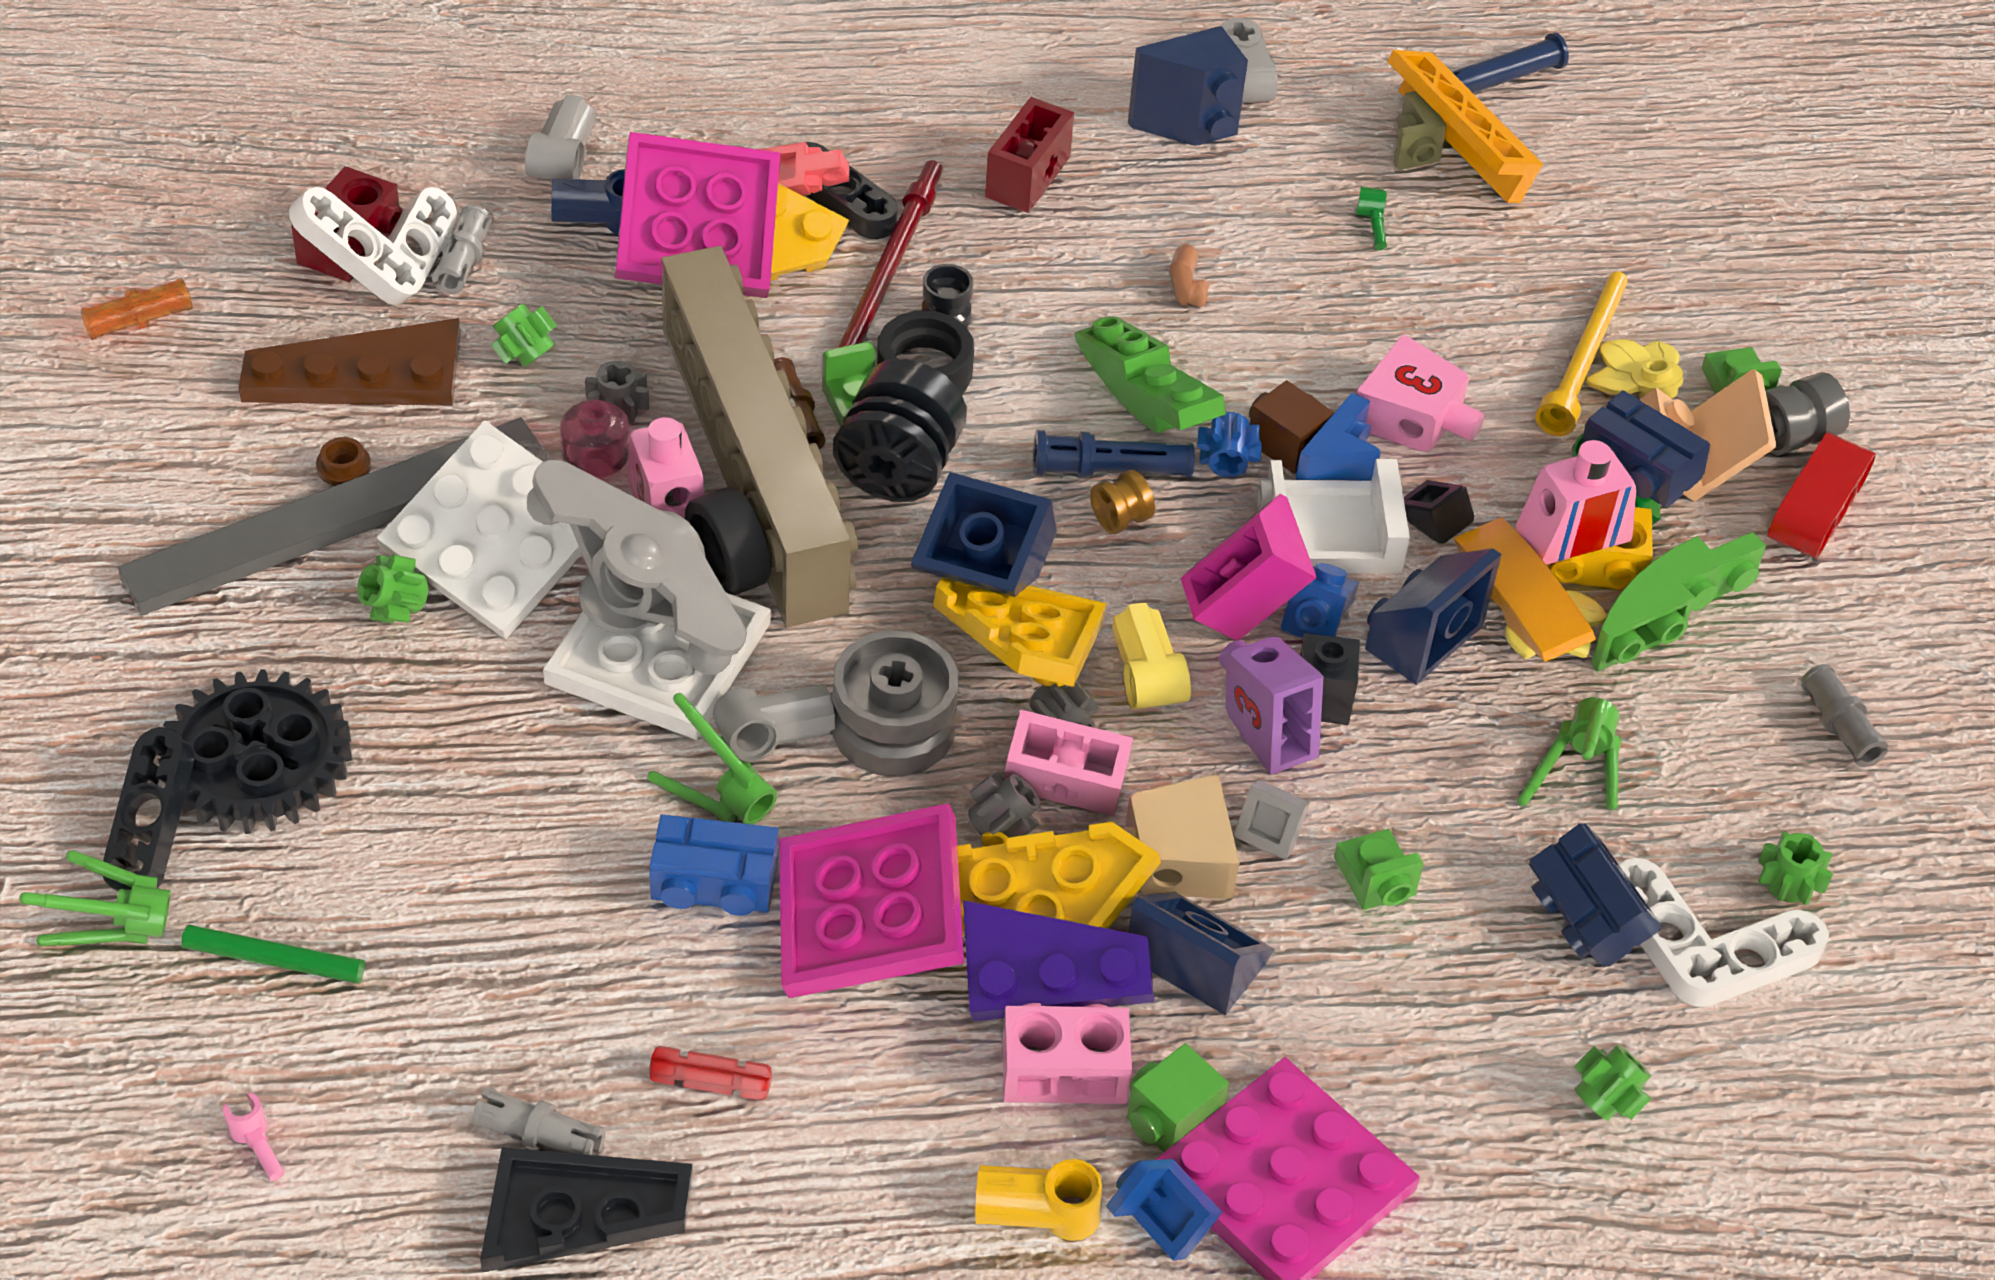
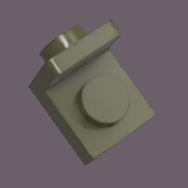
(1419, 133)

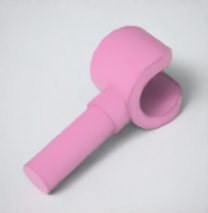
(252, 1130)

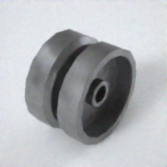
(895, 702)

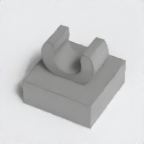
(1271, 819)

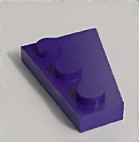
(1050, 962)

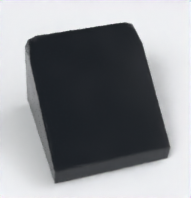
(1439, 509)

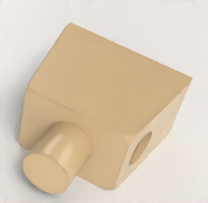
(1191, 834)

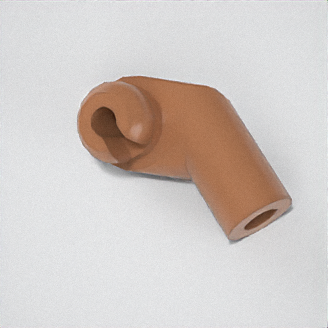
(1182, 271)

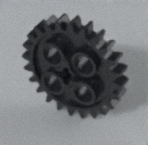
(261, 750)

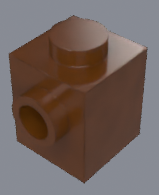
(1287, 422)

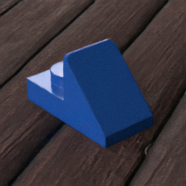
(1340, 446)

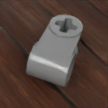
(1261, 72)

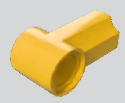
(1034, 1198)

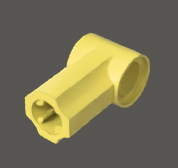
(1151, 668)

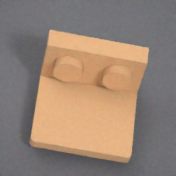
(1732, 422)

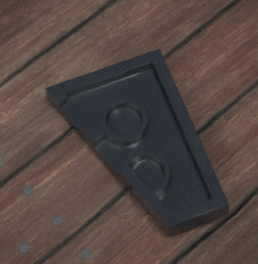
(579, 1203)

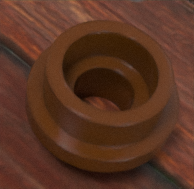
(342, 461)

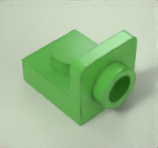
(1728, 366)
(843, 374)
(1378, 869)

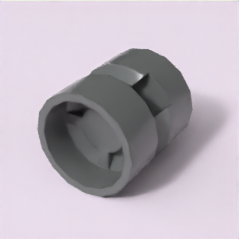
(1807, 411)

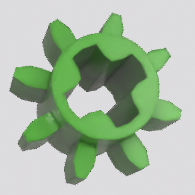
(523, 335)
(392, 589)
(1795, 867)
(1612, 1082)

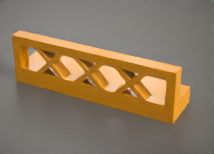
(1469, 124)

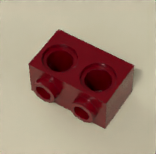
(371, 199)

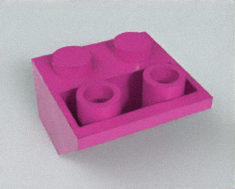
(1250, 572)

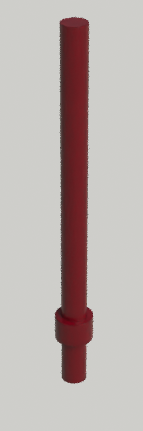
(916, 203)

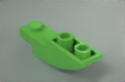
(1143, 379)
(1662, 595)

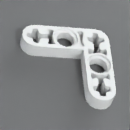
(393, 253)
(1702, 954)

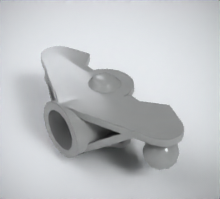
(640, 564)

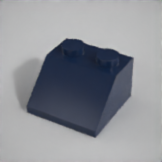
(1189, 87)
(986, 535)
(1433, 613)

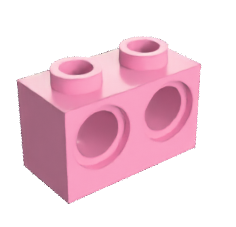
(1066, 1066)

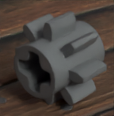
(620, 386)
(1065, 703)
(1004, 806)

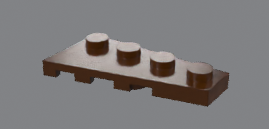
(370, 367)

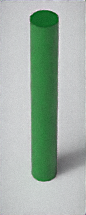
(273, 954)

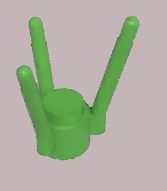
(1591, 734)
(741, 788)
(139, 910)

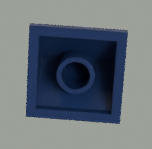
(1198, 949)

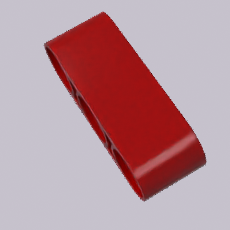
(1821, 495)

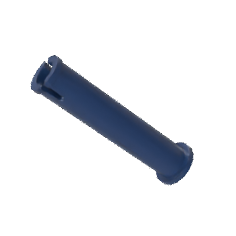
(1515, 64)

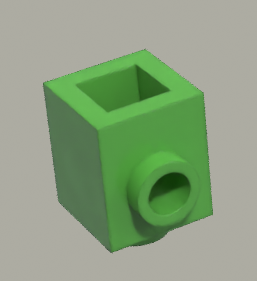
(1174, 1097)

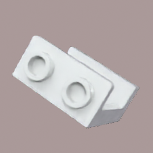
(1347, 522)

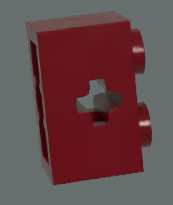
(1029, 154)

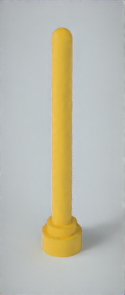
(1560, 408)

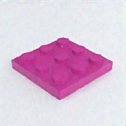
(697, 198)
(870, 901)
(1291, 1174)

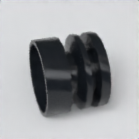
(900, 430)

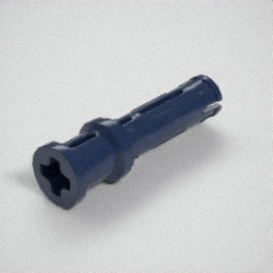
(1086, 455)

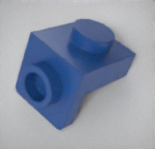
(1321, 603)
(1165, 1205)

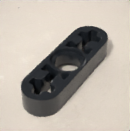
(867, 207)
(136, 791)

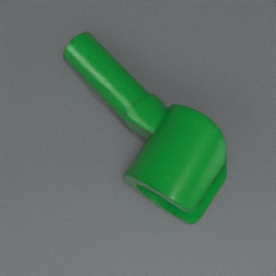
(1372, 205)

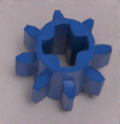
(1229, 444)

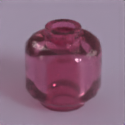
(595, 437)

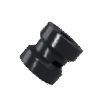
(948, 291)

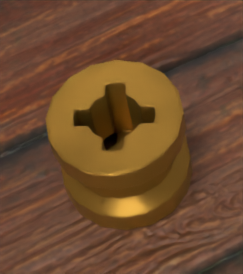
(1122, 501)

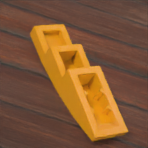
(1529, 593)

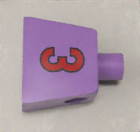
(1274, 701)

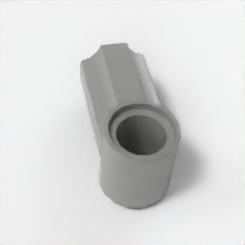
(560, 146)
(757, 723)

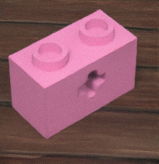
(1069, 761)

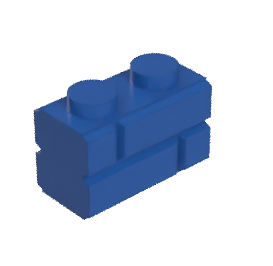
(714, 864)

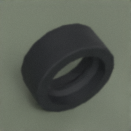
(932, 331)
(731, 539)

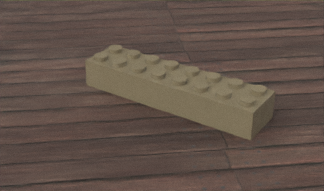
(758, 433)

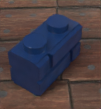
(1651, 447)
(1593, 895)

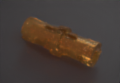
(136, 309)

